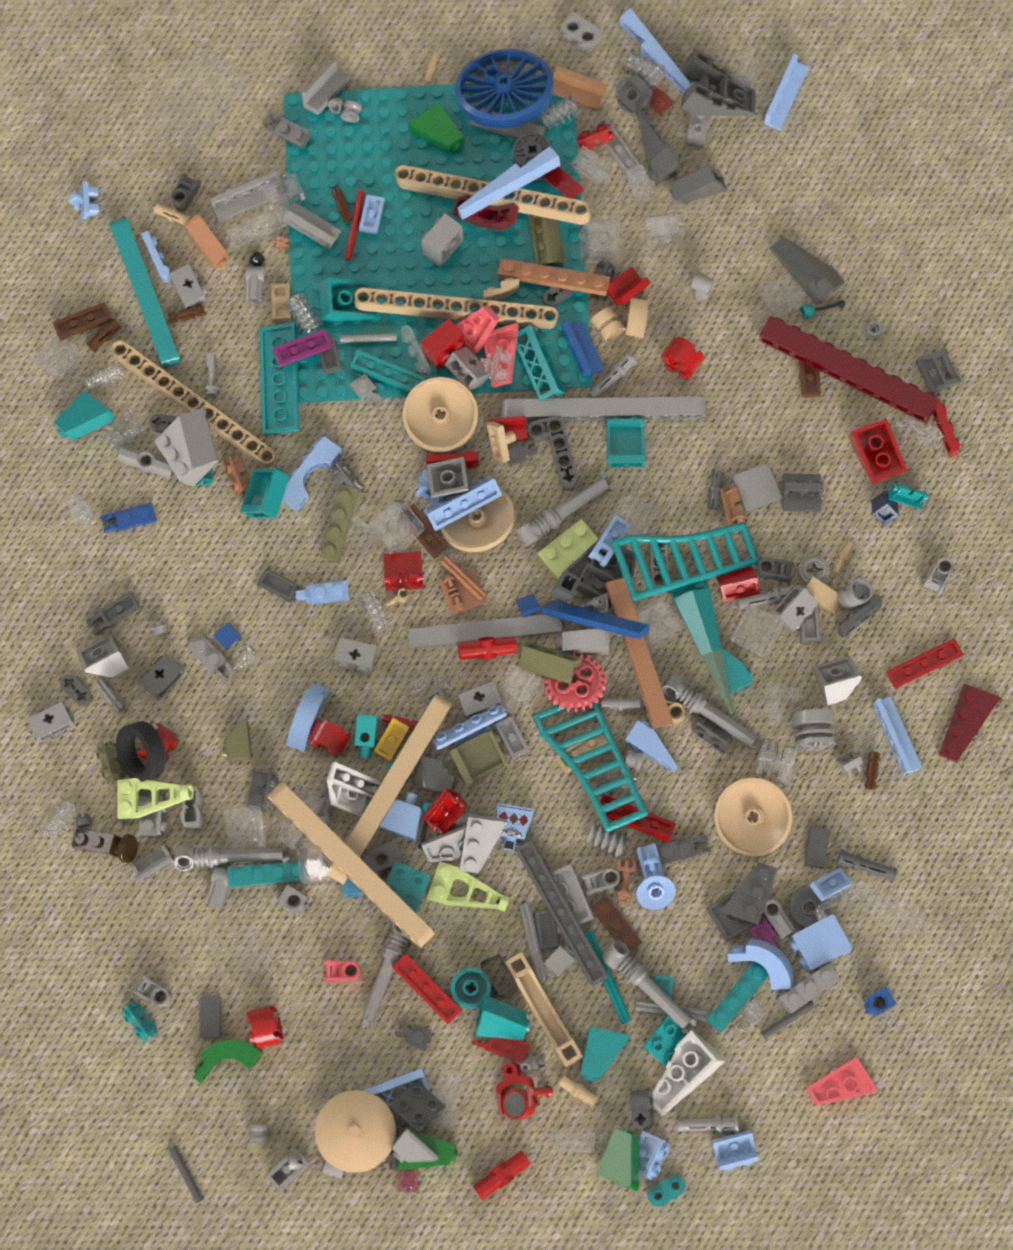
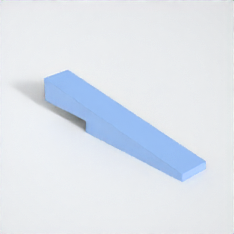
(652, 50)
(510, 181)

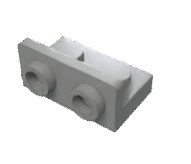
(152, 824)

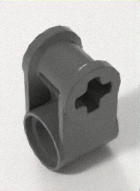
(186, 189)
(776, 569)
(642, 1106)

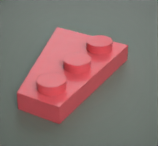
(478, 328)
(506, 338)
(841, 1084)

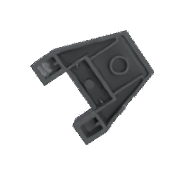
(715, 91)
(590, 577)

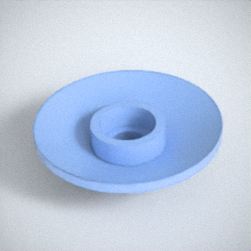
(656, 898)

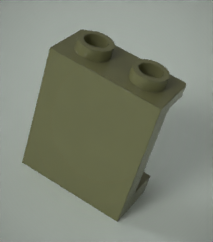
(478, 756)

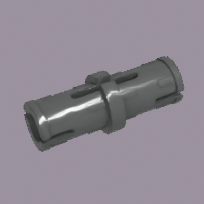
(714, 490)

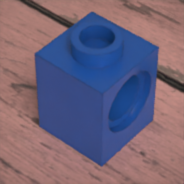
(888, 1002)

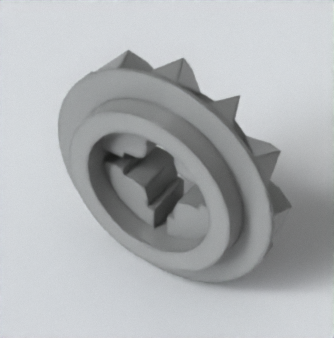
(819, 563)

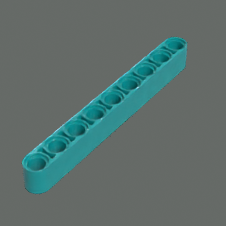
(145, 292)

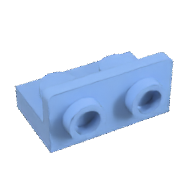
(652, 1153)

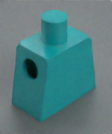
(366, 725)

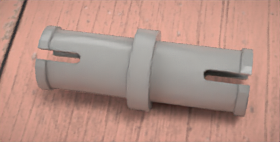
(621, 703)

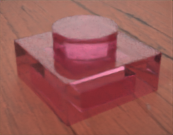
(408, 1181)

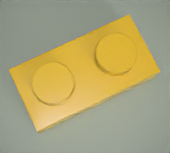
(391, 738)

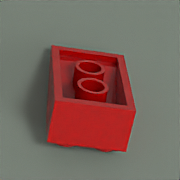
(877, 451)

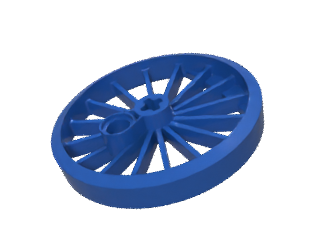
(502, 86)

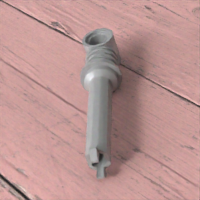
(552, 518)
(675, 689)
(187, 857)
(392, 953)
(618, 956)

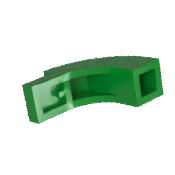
(225, 1050)

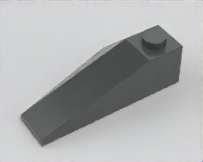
(659, 156)
(810, 273)

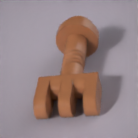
(623, 895)

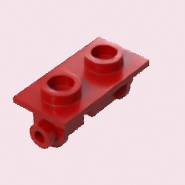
(601, 133)

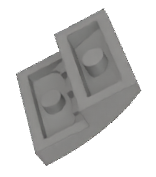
(756, 487)

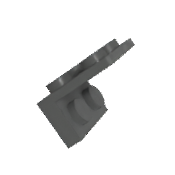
(260, 787)

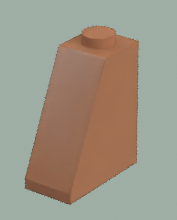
(206, 242)

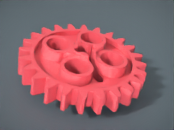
(570, 697)

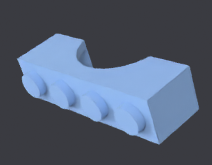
(324, 454)

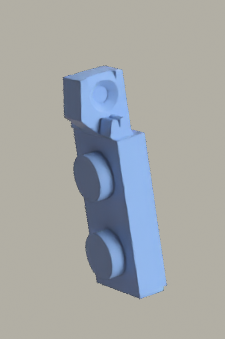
(324, 593)

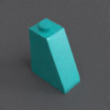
(82, 417)
(500, 1020)
(600, 1052)

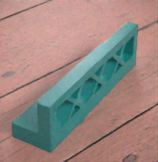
(545, 363)

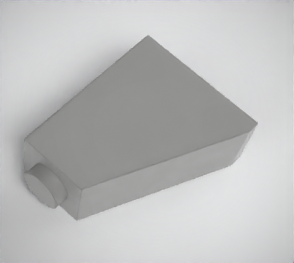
(586, 641)

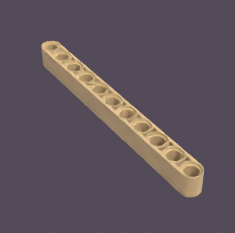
(467, 185)
(448, 302)
(189, 397)
(394, 780)
(351, 865)

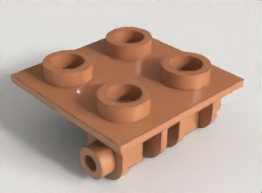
(457, 596)

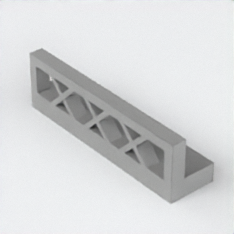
(241, 198)

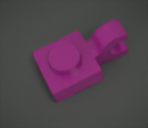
(764, 932)

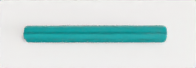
(610, 984)

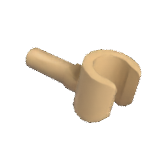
(397, 598)

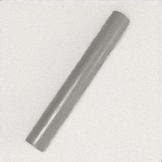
(368, 338)

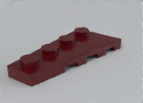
(968, 717)

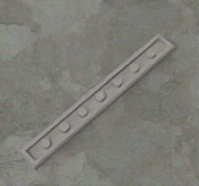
(472, 631)

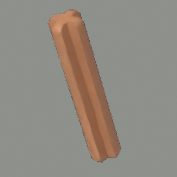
(463, 578)

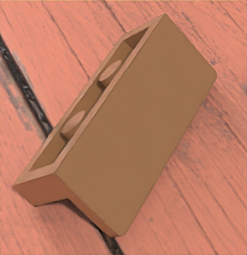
(582, 88)

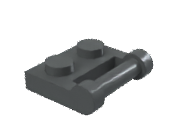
(933, 373)

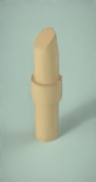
(431, 67)
(843, 557)

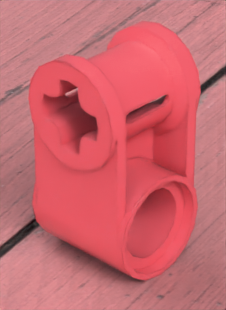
(337, 971)

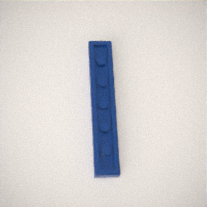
(595, 619)

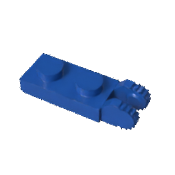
(130, 518)

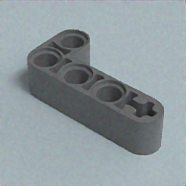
(558, 453)

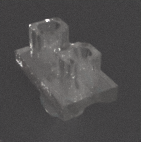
(496, 373)

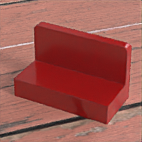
(626, 286)
(514, 424)
(738, 584)

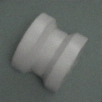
(351, 111)
(634, 760)
(258, 1133)

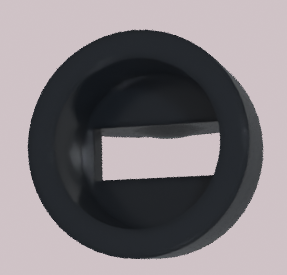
(257, 259)

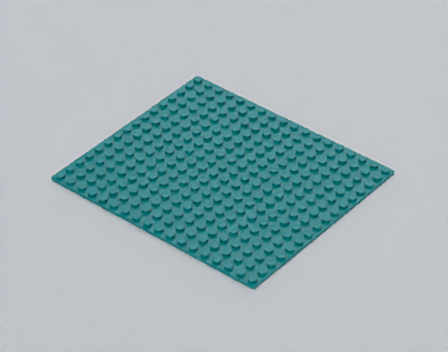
(366, 159)

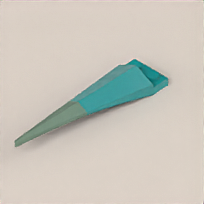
(698, 614)

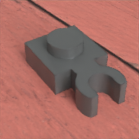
(518, 453)
(416, 1036)

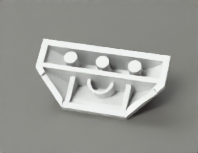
(350, 789)

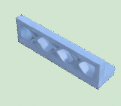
(786, 93)
(463, 502)
(896, 735)
(398, 1082)

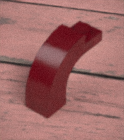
(489, 217)

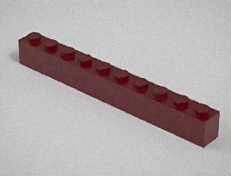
(848, 369)

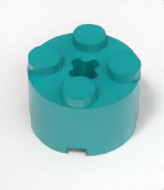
(465, 979)

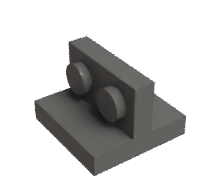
(802, 492)

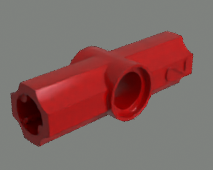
(487, 648)
(501, 1175)

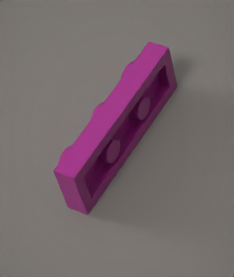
(302, 348)

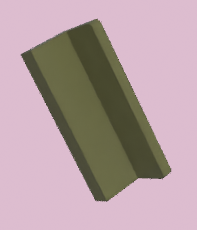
(546, 240)
(549, 662)

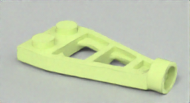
(129, 797)
(443, 882)

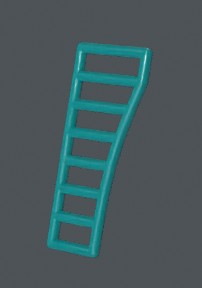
(673, 540)
(583, 777)

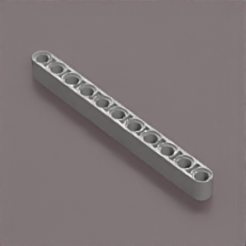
(604, 408)

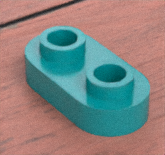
(666, 1190)

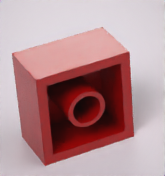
(441, 343)

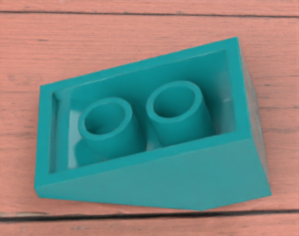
(338, 299)

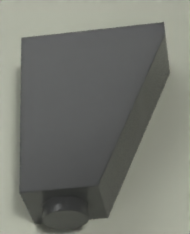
(698, 185)

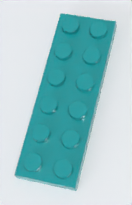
(278, 384)

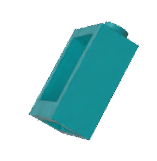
(257, 486)

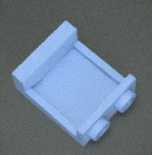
(820, 943)

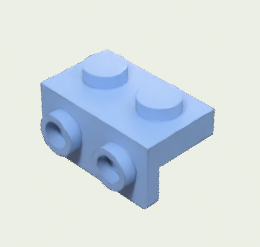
(735, 1150)

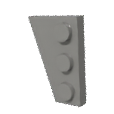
(446, 846)
(572, 891)

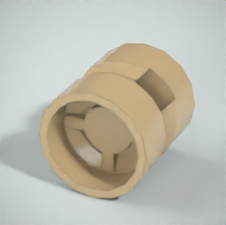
(607, 323)

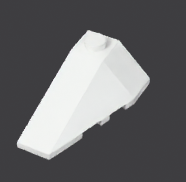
(688, 1068)

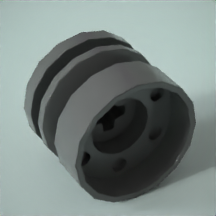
(528, 144)

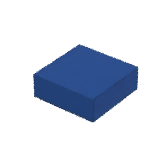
(528, 605)
(227, 636)

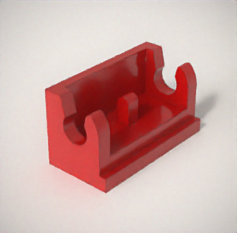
(445, 811)

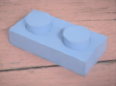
(372, 214)
(831, 884)

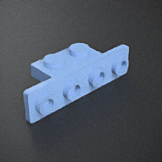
(470, 728)

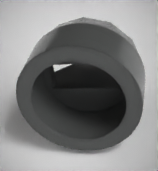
(82, 822)

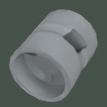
(855, 594)

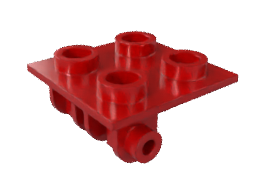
(403, 571)

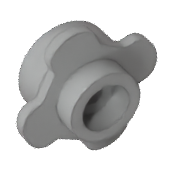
(159, 628)

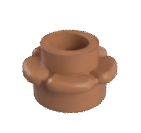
(281, 242)

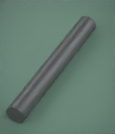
(787, 1020)
(185, 1174)

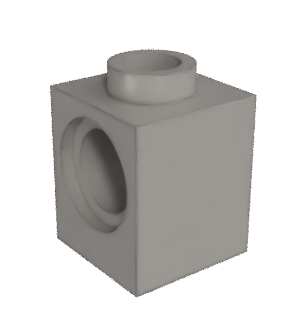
(285, 897)
(559, 961)

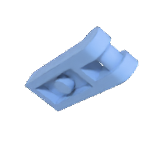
(157, 257)
(615, 530)

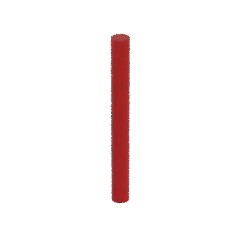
(354, 225)

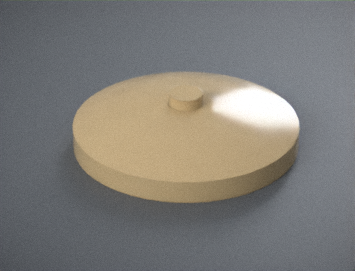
(440, 414)
(482, 527)
(753, 816)
(355, 1131)

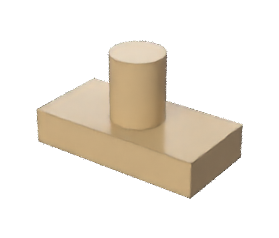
(499, 441)

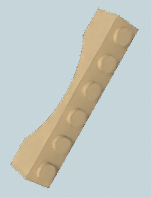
(543, 1010)

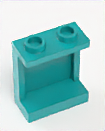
(625, 442)

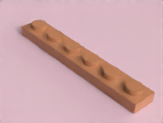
(554, 277)

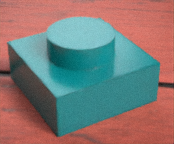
(666, 983)

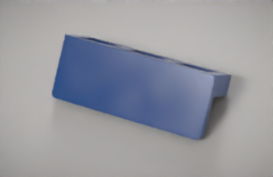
(582, 348)

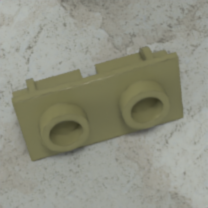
(106, 755)

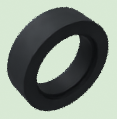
(153, 747)

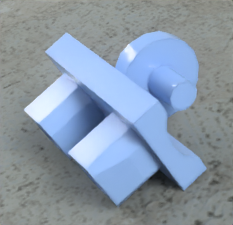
(83, 199)
(424, 489)
(649, 860)

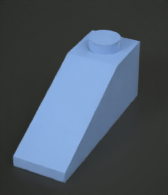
(646, 740)

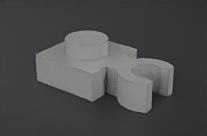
(364, 389)

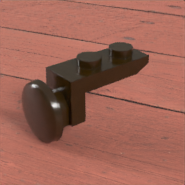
(113, 845)

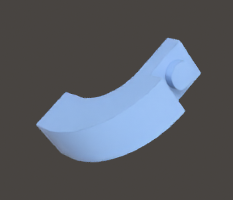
(306, 715)
(770, 958)

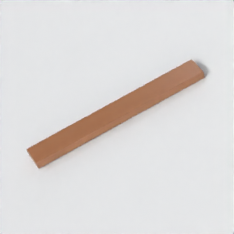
(640, 657)

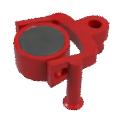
(518, 1102)

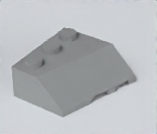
(188, 446)

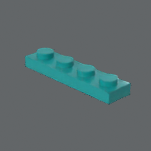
(385, 371)
(263, 874)
(737, 996)

